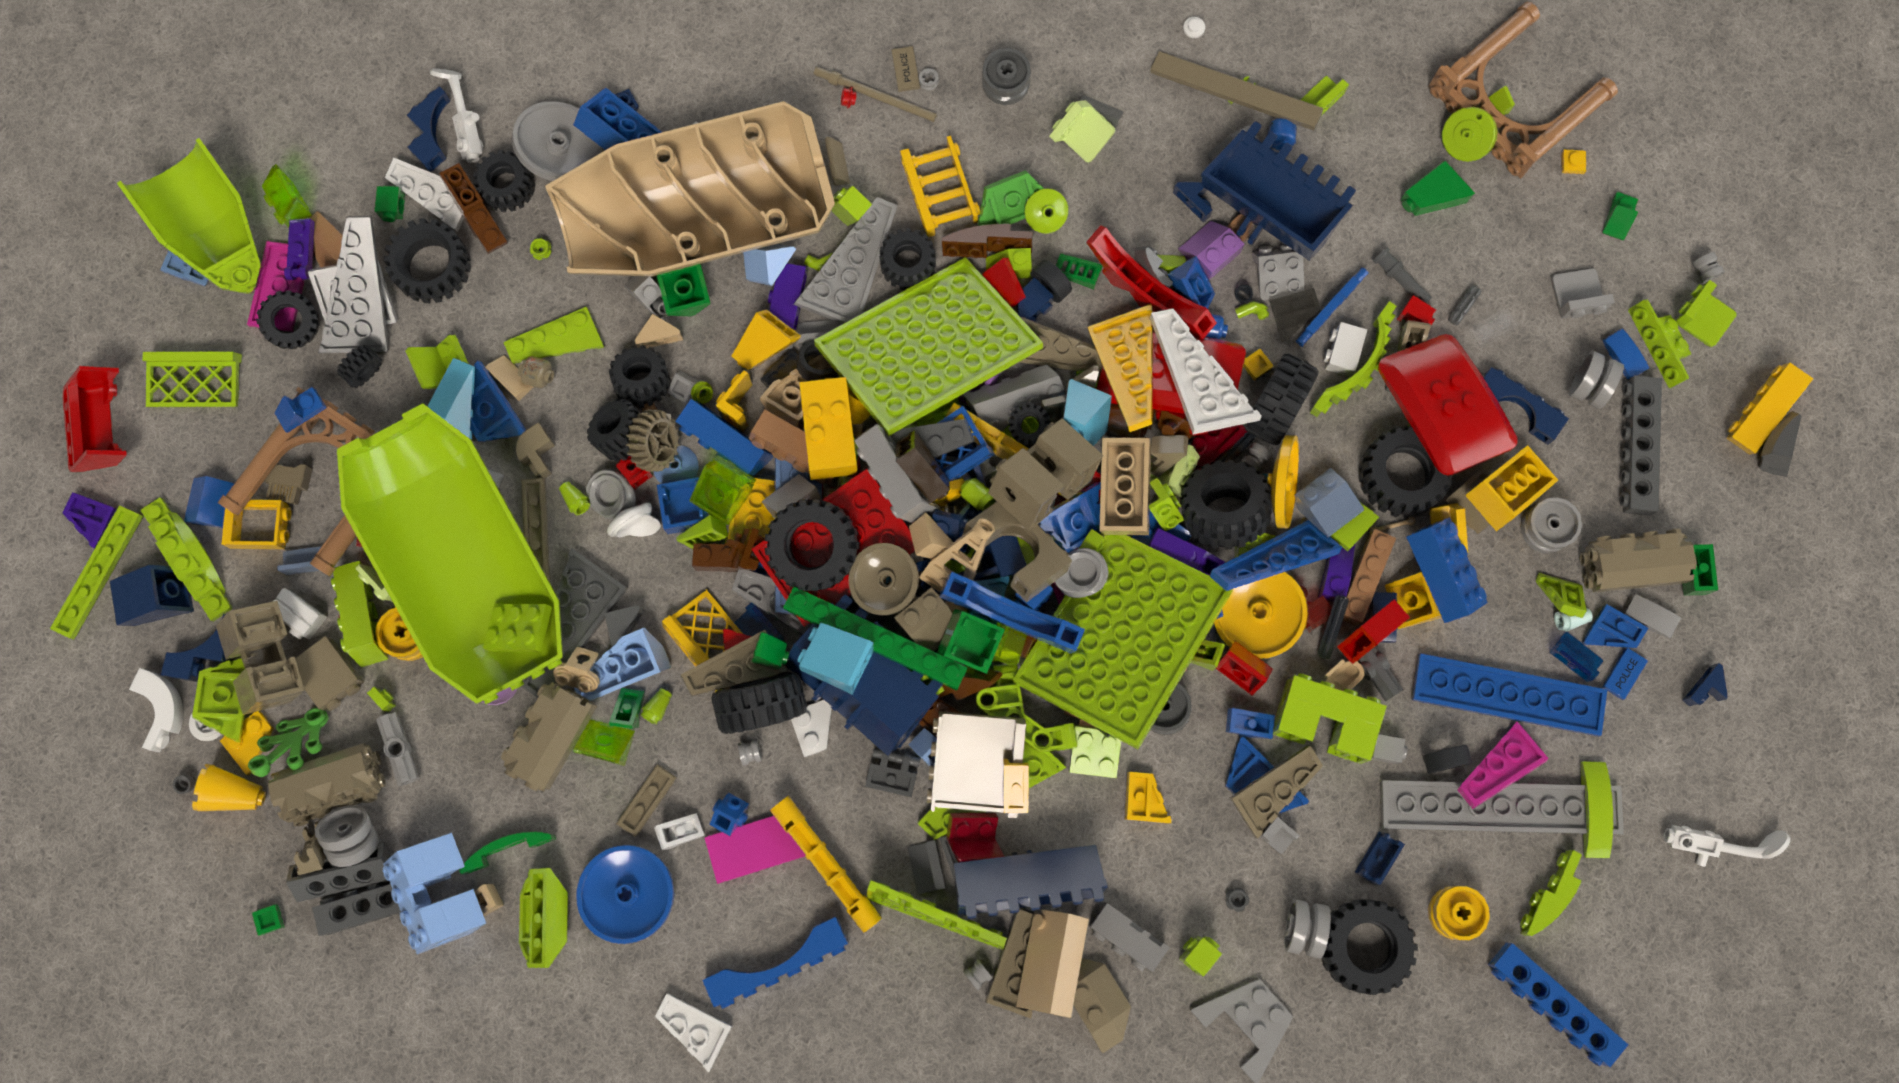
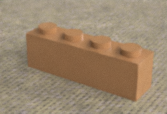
(783, 441)
(1367, 575)

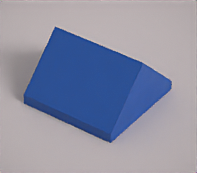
(1192, 283)
(203, 500)

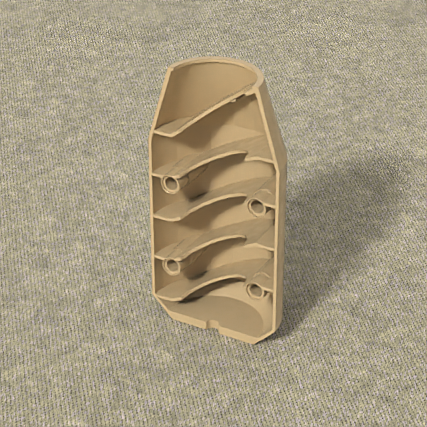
(701, 205)

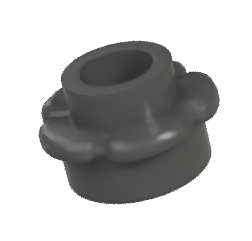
(1243, 899)

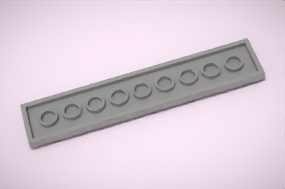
(1514, 809)

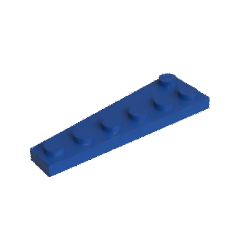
(1283, 553)

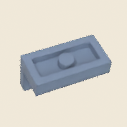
(298, 561)

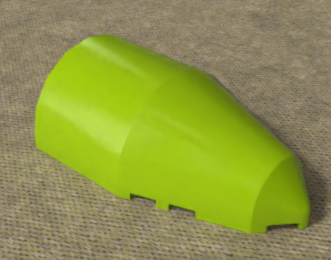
(200, 220)

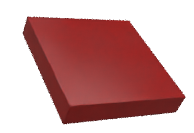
(1005, 282)

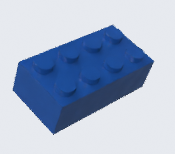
(1447, 570)

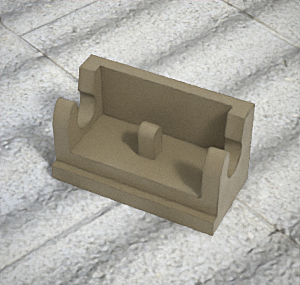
(312, 856)

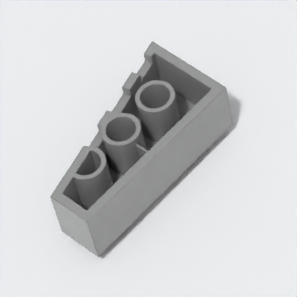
(998, 401)
(880, 454)

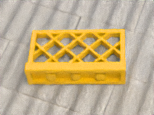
(683, 638)

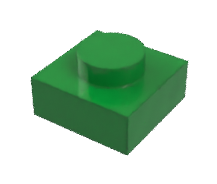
(268, 920)

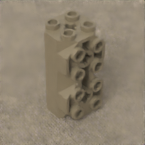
(1638, 561)
(549, 736)
(326, 783)

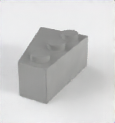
(1128, 938)

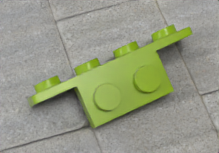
(1662, 341)

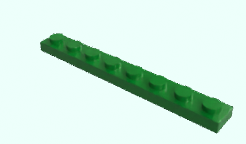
(884, 641)

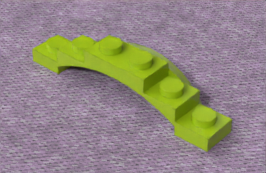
(1362, 377)
(187, 558)

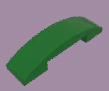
(479, 860)

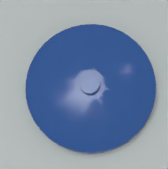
(625, 894)

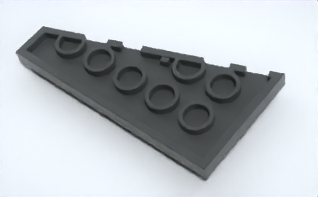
(584, 598)

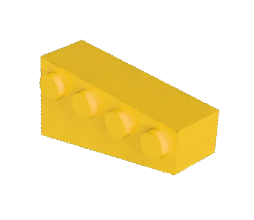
(1768, 407)

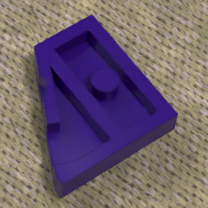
(88, 517)

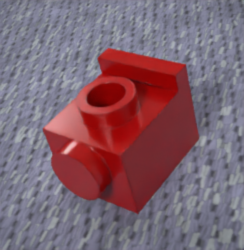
(1417, 311)
(636, 476)

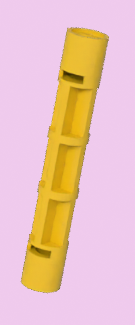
(1001, 444)
(857, 904)

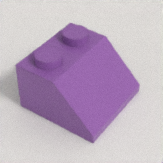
(1214, 247)

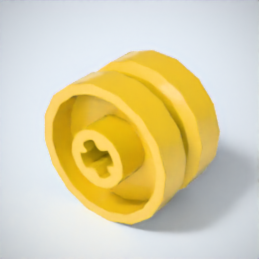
(395, 637)
(1473, 913)

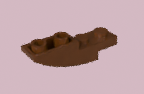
(472, 208)
(979, 240)

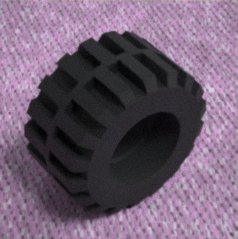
(507, 197)
(907, 242)
(282, 300)
(634, 362)
(610, 428)

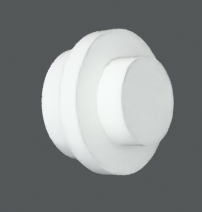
(1194, 27)

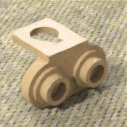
(578, 674)
(1345, 675)

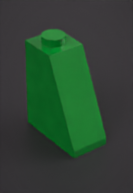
(1437, 191)

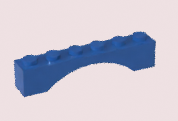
(1011, 614)
(729, 983)

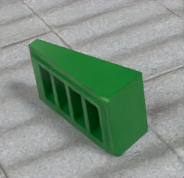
(1088, 265)

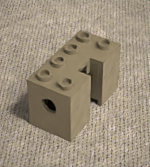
(1032, 478)
(256, 637)

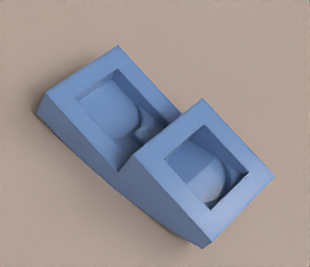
(176, 267)

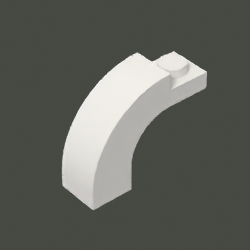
(166, 704)

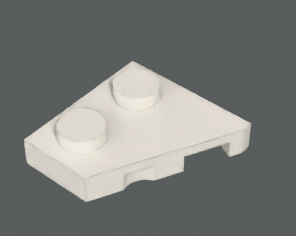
(813, 728)

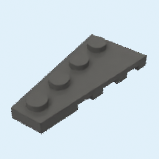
(941, 437)

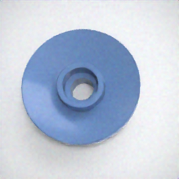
(686, 469)

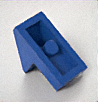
(298, 410)
(1250, 723)

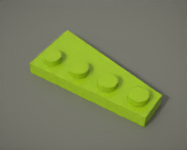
(562, 336)

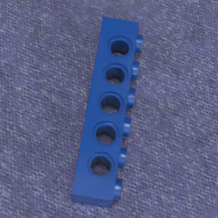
(1609, 1043)

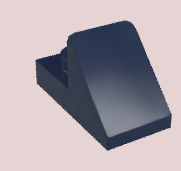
(1190, 195)
(1710, 682)

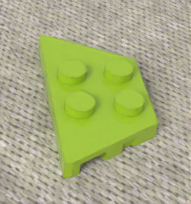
(217, 700)

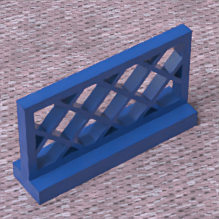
(970, 460)

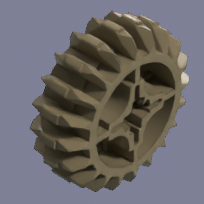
(653, 440)

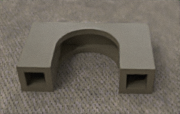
(1049, 561)

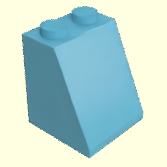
(1087, 411)
(836, 657)

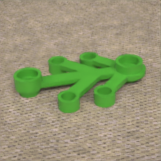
(312, 722)

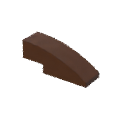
(972, 682)

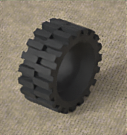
(415, 239)

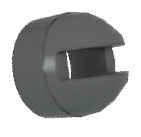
(182, 788)

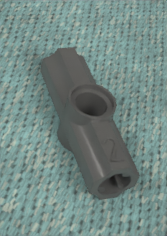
(1378, 672)

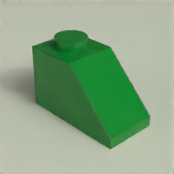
(770, 652)

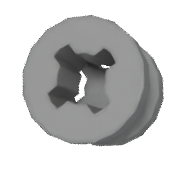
(749, 752)
(977, 974)

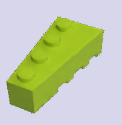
(356, 615)

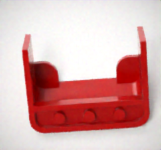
(89, 419)

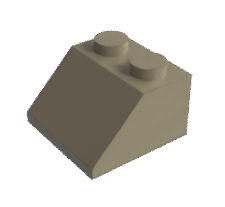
(1473, 517)
(925, 620)

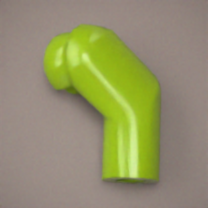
(815, 263)
(1254, 308)

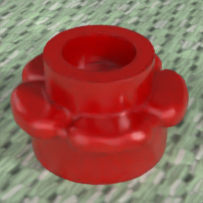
(848, 97)

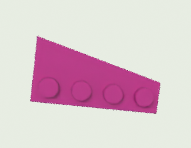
(1504, 765)

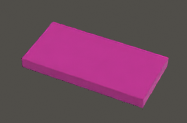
(271, 280)
(751, 849)

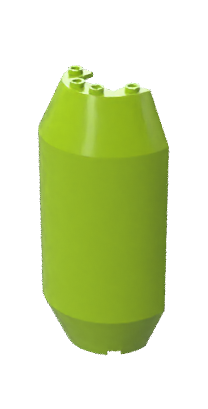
(445, 549)

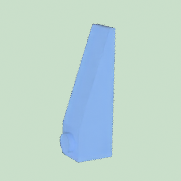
(627, 662)

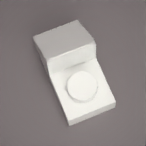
(679, 831)

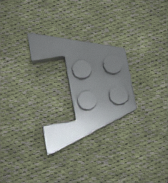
(1257, 1015)

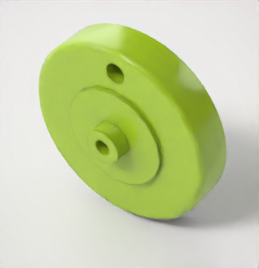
(1469, 134)

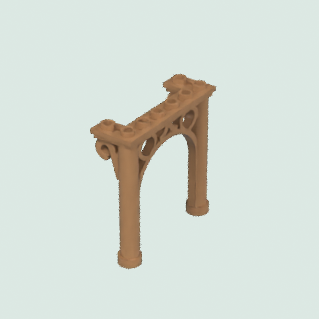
(1518, 158)
(271, 453)

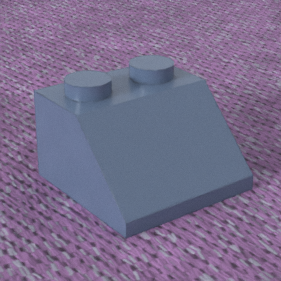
(1328, 502)

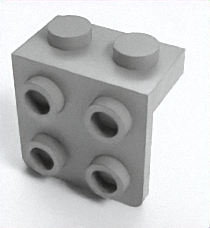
(1279, 271)
(1580, 294)

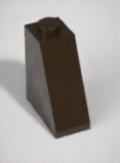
(921, 467)

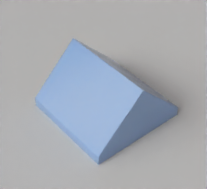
(766, 263)

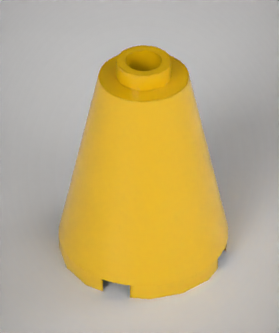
(226, 791)

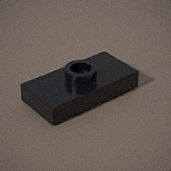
(781, 368)

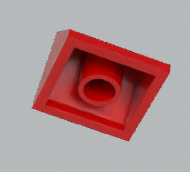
(1244, 668)

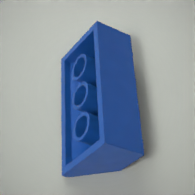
(611, 121)
(722, 437)

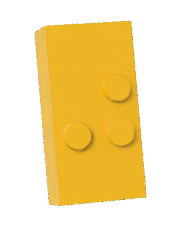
(828, 428)
(1511, 488)

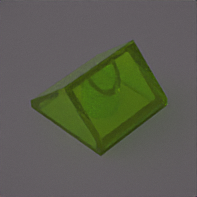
(605, 742)

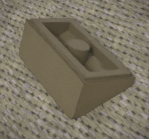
(837, 162)

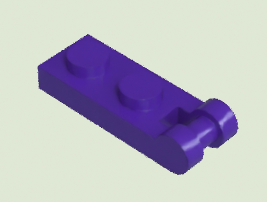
(299, 249)

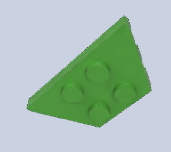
(1006, 199)

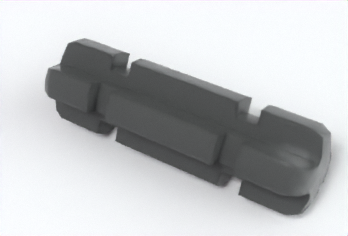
(1464, 305)

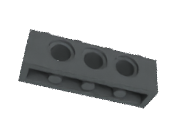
(337, 879)
(328, 917)

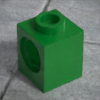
(389, 203)

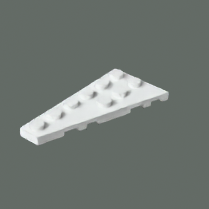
(1201, 383)

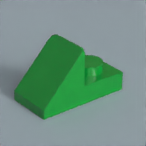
(1620, 216)
(627, 709)

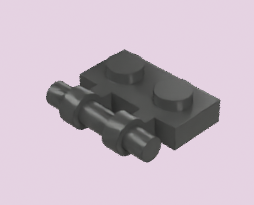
(889, 779)

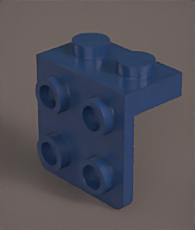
(954, 524)

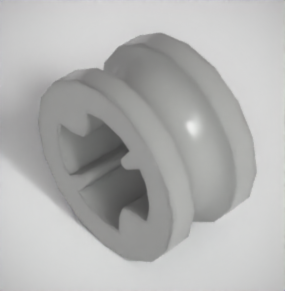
(931, 84)

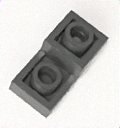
(1149, 260)

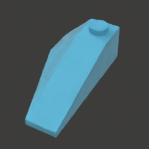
(454, 396)

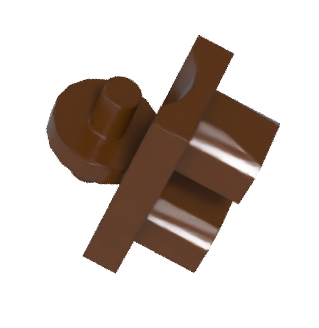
(742, 547)

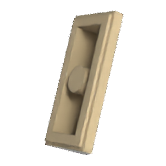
(508, 376)

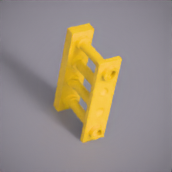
(924, 202)

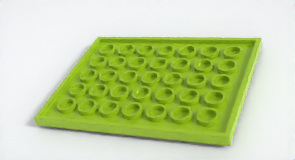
(928, 345)
(1133, 642)

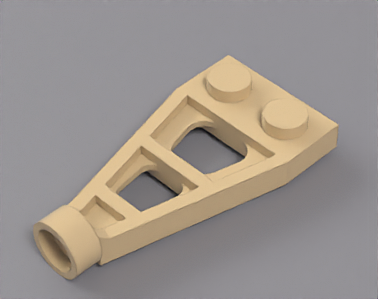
(936, 573)

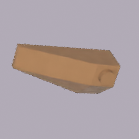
(326, 241)

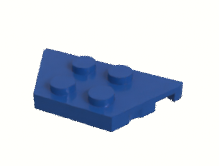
(492, 413)
(1074, 518)
(1248, 766)

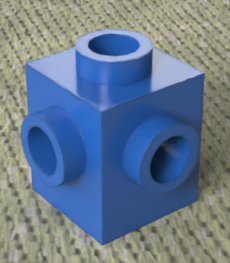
(729, 814)

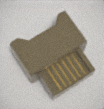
(287, 482)

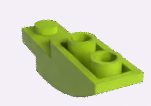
(1550, 904)

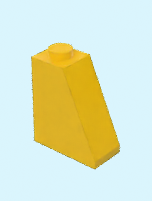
(763, 340)

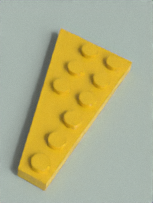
(1127, 359)

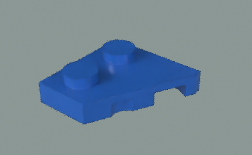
(1615, 630)

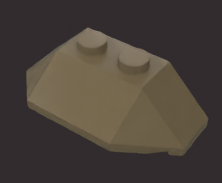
(1101, 1004)

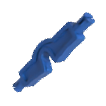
(1331, 307)

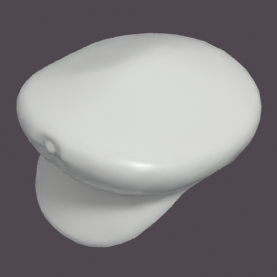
(634, 522)

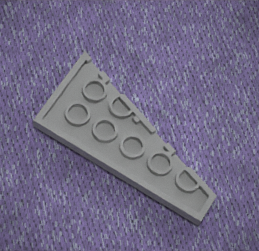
(846, 278)

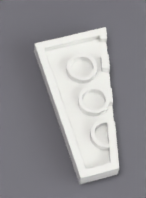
(426, 190)

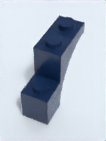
(425, 119)
(189, 663)

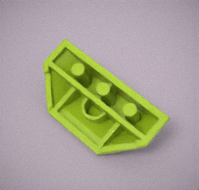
(542, 918)

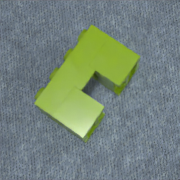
(1356, 718)

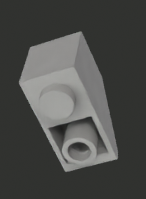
(647, 294)

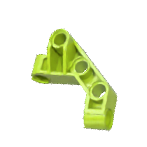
(1008, 702)

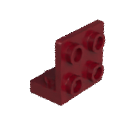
(973, 836)

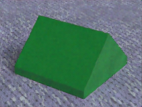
(684, 291)

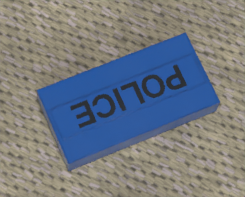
(1625, 674)

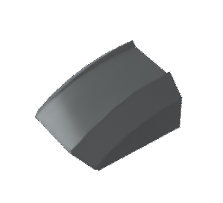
(1780, 446)

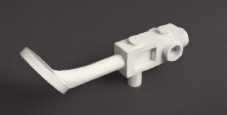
(464, 121)
(1711, 844)

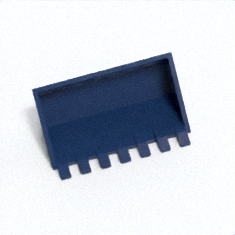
(886, 699)

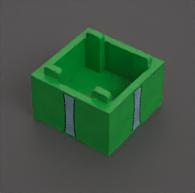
(970, 641)

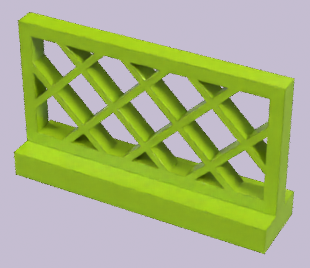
(196, 360)

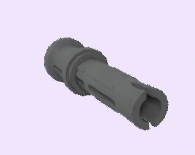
(1396, 270)

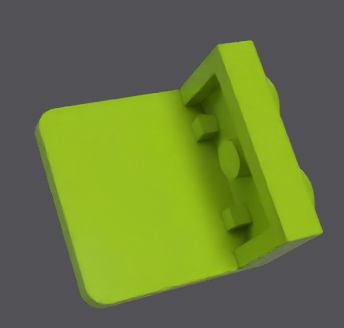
(1705, 315)

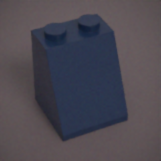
(149, 596)

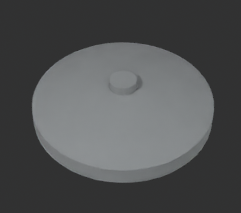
(549, 141)

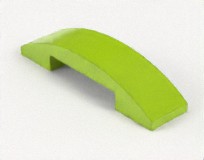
(1598, 810)

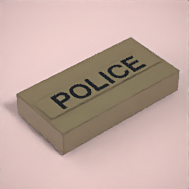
(905, 69)

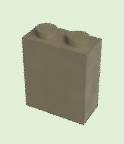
(327, 674)

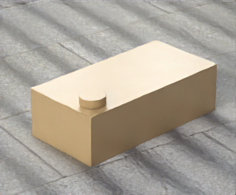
(1125, 486)
(1052, 962)

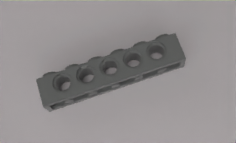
(1650, 391)

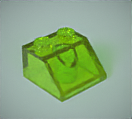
(284, 197)
(722, 489)

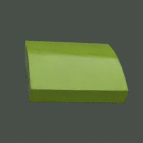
(1355, 529)

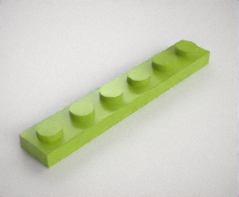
(96, 572)

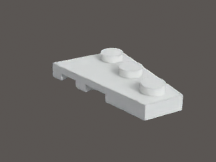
(694, 1028)

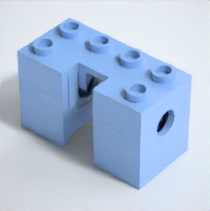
(411, 873)

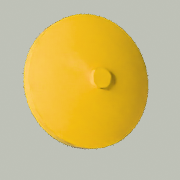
(1284, 481)
(1265, 616)

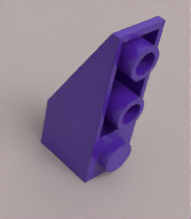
(1184, 552)

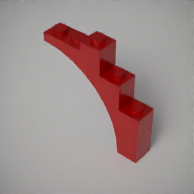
(1128, 275)

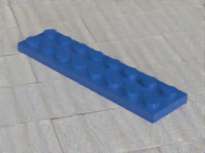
(1509, 695)

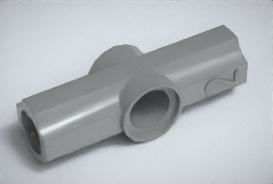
(392, 734)

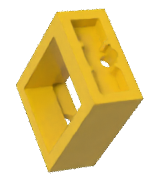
(233, 524)

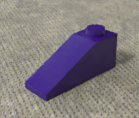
(1337, 574)

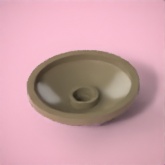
(869, 577)

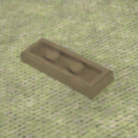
(646, 800)

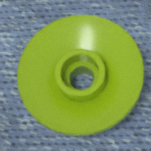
(1036, 207)

